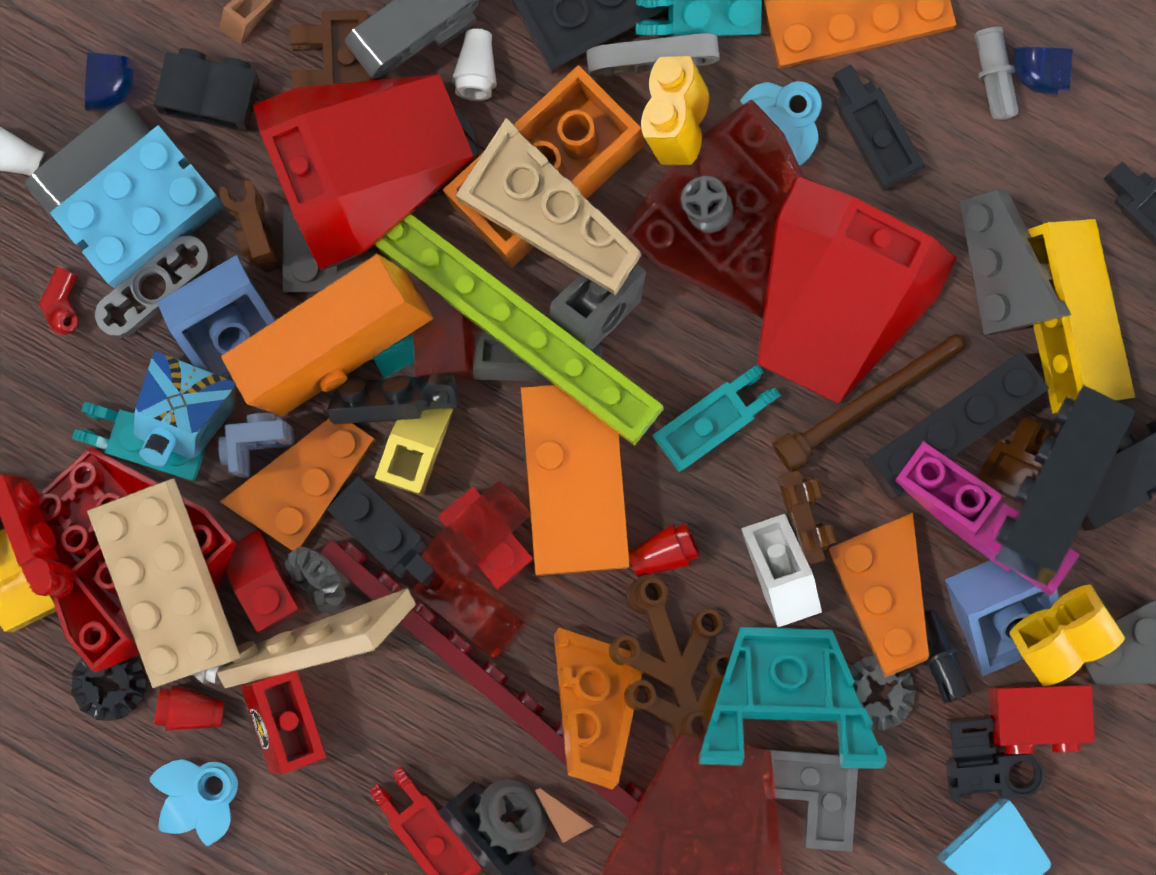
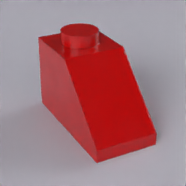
(261, 583)

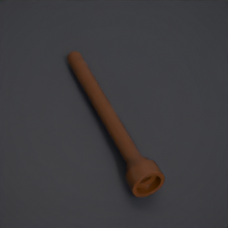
(796, 448)

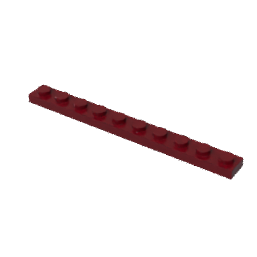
(485, 678)

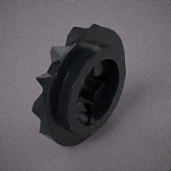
(118, 702)

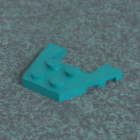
(789, 678)

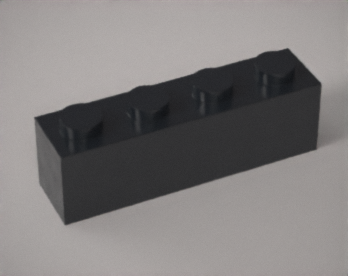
(961, 419)
(1064, 484)

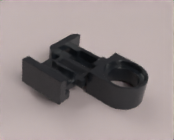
(976, 767)

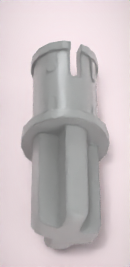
(996, 73)

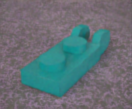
(703, 16)
(711, 421)
(127, 446)

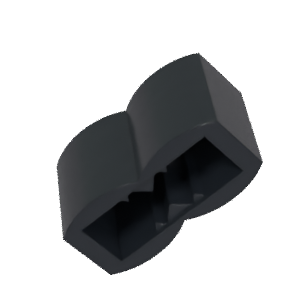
(207, 90)

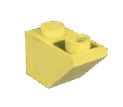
(413, 450)

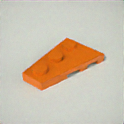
(299, 485)
(886, 592)
(593, 707)

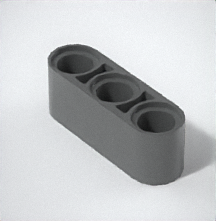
(402, 31)
(86, 156)

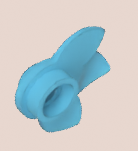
(797, 127)
(191, 802)

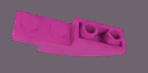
(965, 505)

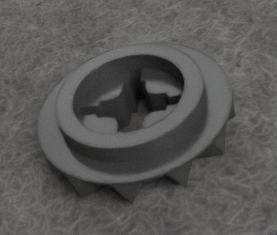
(316, 579)
(900, 697)
(512, 797)

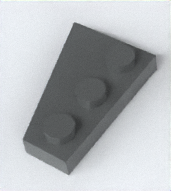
(1007, 276)

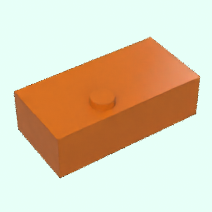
(580, 136)
(327, 337)
(572, 485)

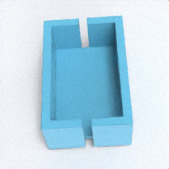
(137, 207)

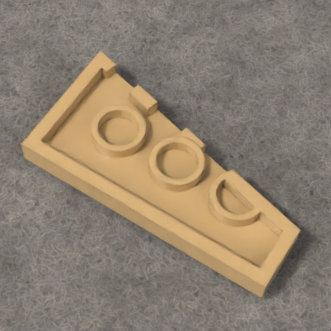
(536, 203)
(319, 642)

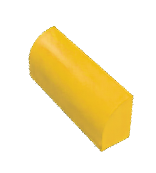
(1089, 342)

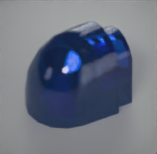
(1044, 68)
(106, 81)

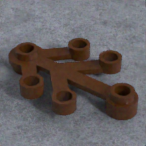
(675, 668)

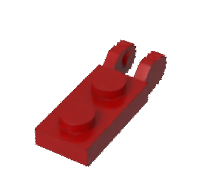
(32, 538)
(424, 830)

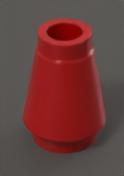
(665, 551)
(187, 710)

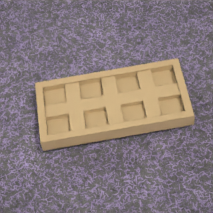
(163, 583)

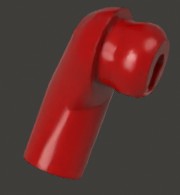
(56, 304)

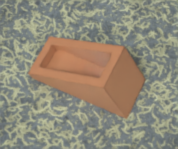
(242, 16)
(564, 818)

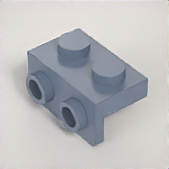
(259, 433)

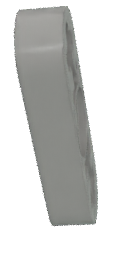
(641, 55)
(153, 267)

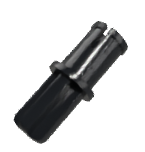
(943, 661)

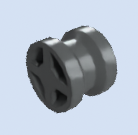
(701, 194)

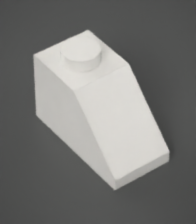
(782, 570)

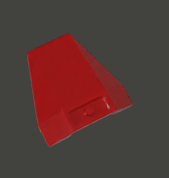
(361, 157)
(842, 288)
(93, 612)

